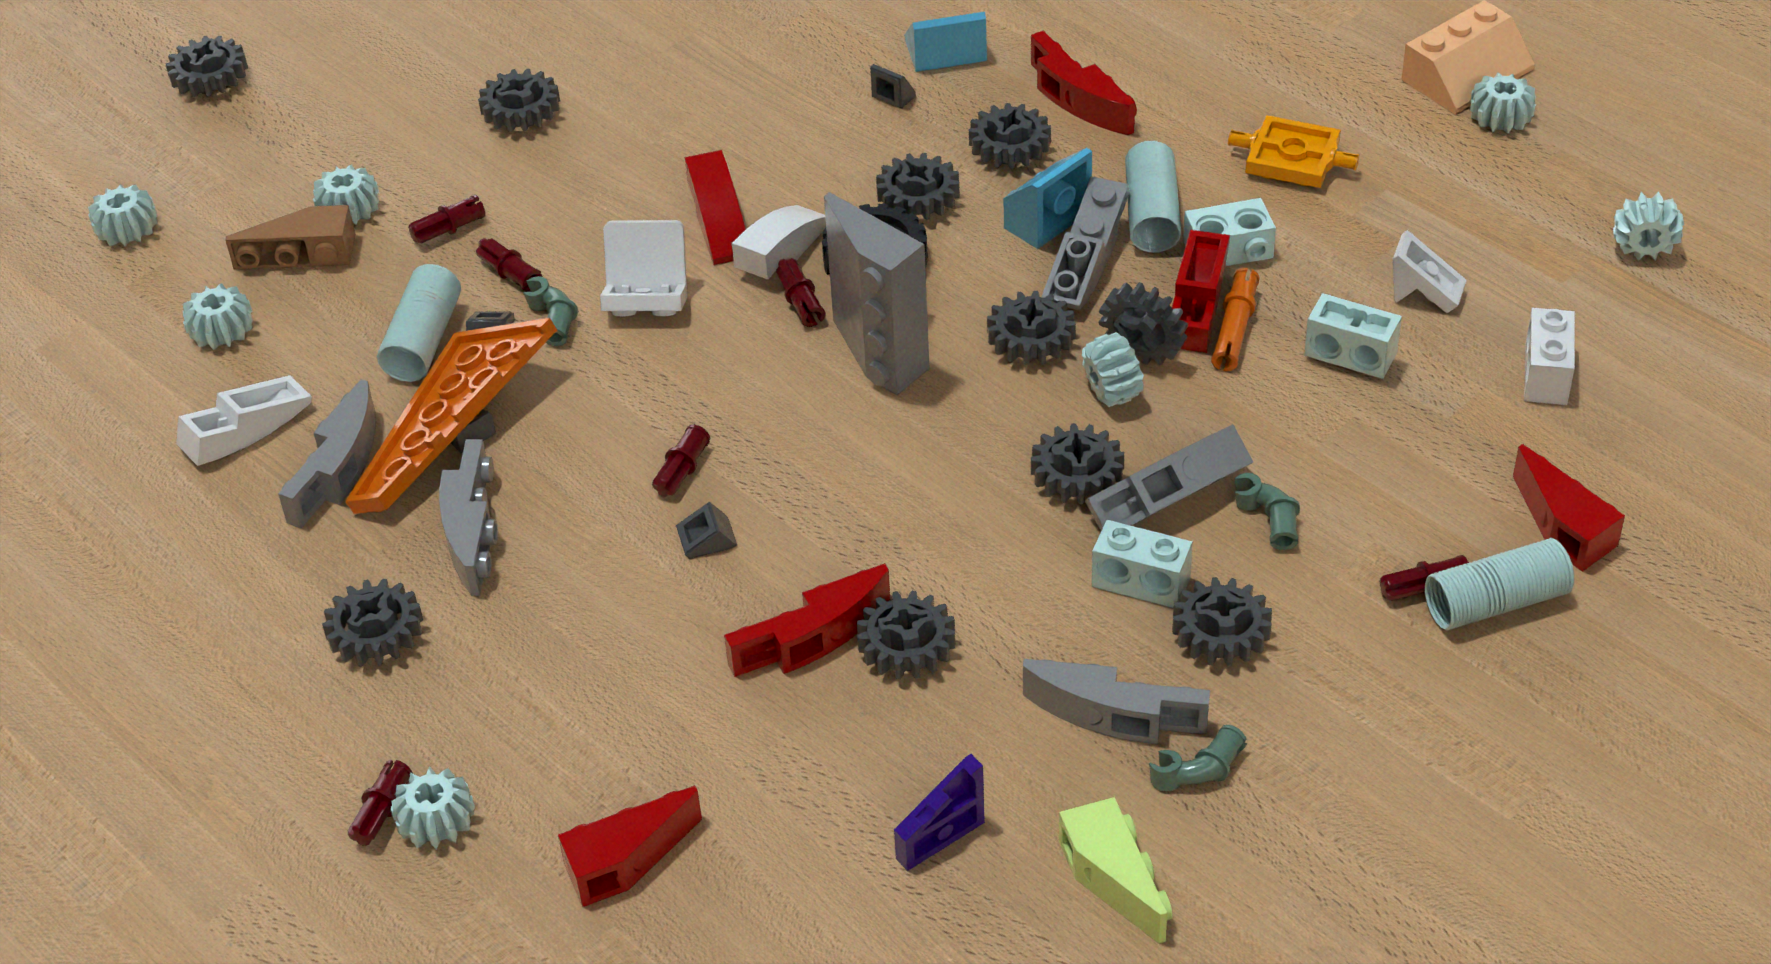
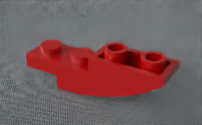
(1079, 90)
(811, 631)

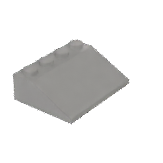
(878, 294)

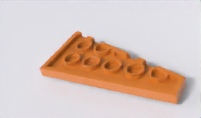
(449, 398)

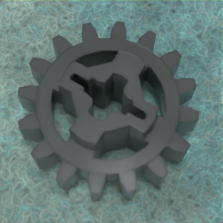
(206, 66)
(519, 100)
(1009, 135)
(918, 185)
(1145, 322)
(1031, 327)
(1076, 462)
(1222, 621)
(372, 622)
(906, 634)

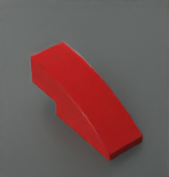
(715, 203)
(1200, 286)

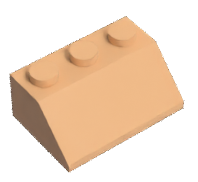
(1463, 50)

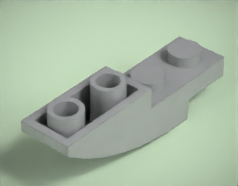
(1088, 244)
(342, 453)
(1171, 479)
(467, 515)
(1124, 710)

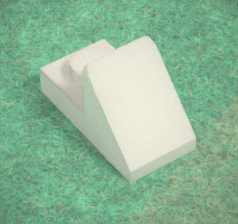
(1422, 269)

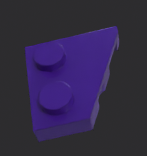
(943, 815)

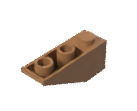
(296, 240)

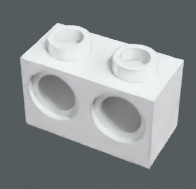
(1549, 356)

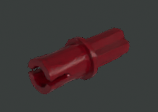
(446, 219)
(507, 263)
(800, 292)
(681, 460)
(1413, 580)
(378, 803)

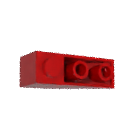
(1567, 509)
(623, 847)

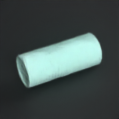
(1152, 197)
(419, 323)
(1506, 582)

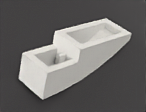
(775, 237)
(240, 418)

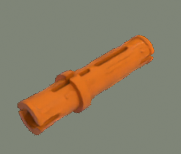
(1238, 307)

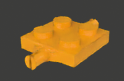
(1293, 151)

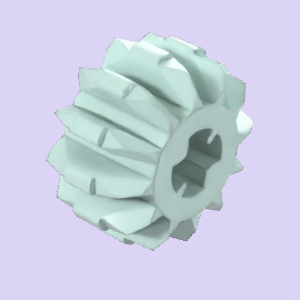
(1502, 102)
(348, 188)
(122, 215)
(1648, 226)
(217, 316)
(1112, 369)
(432, 807)

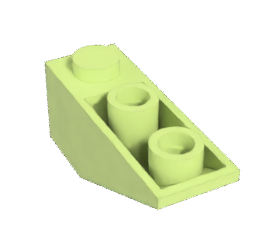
(1109, 864)

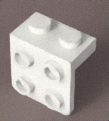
(644, 267)

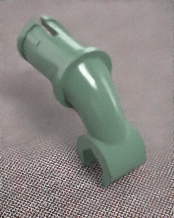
(558, 305)
(1279, 507)
(1206, 766)

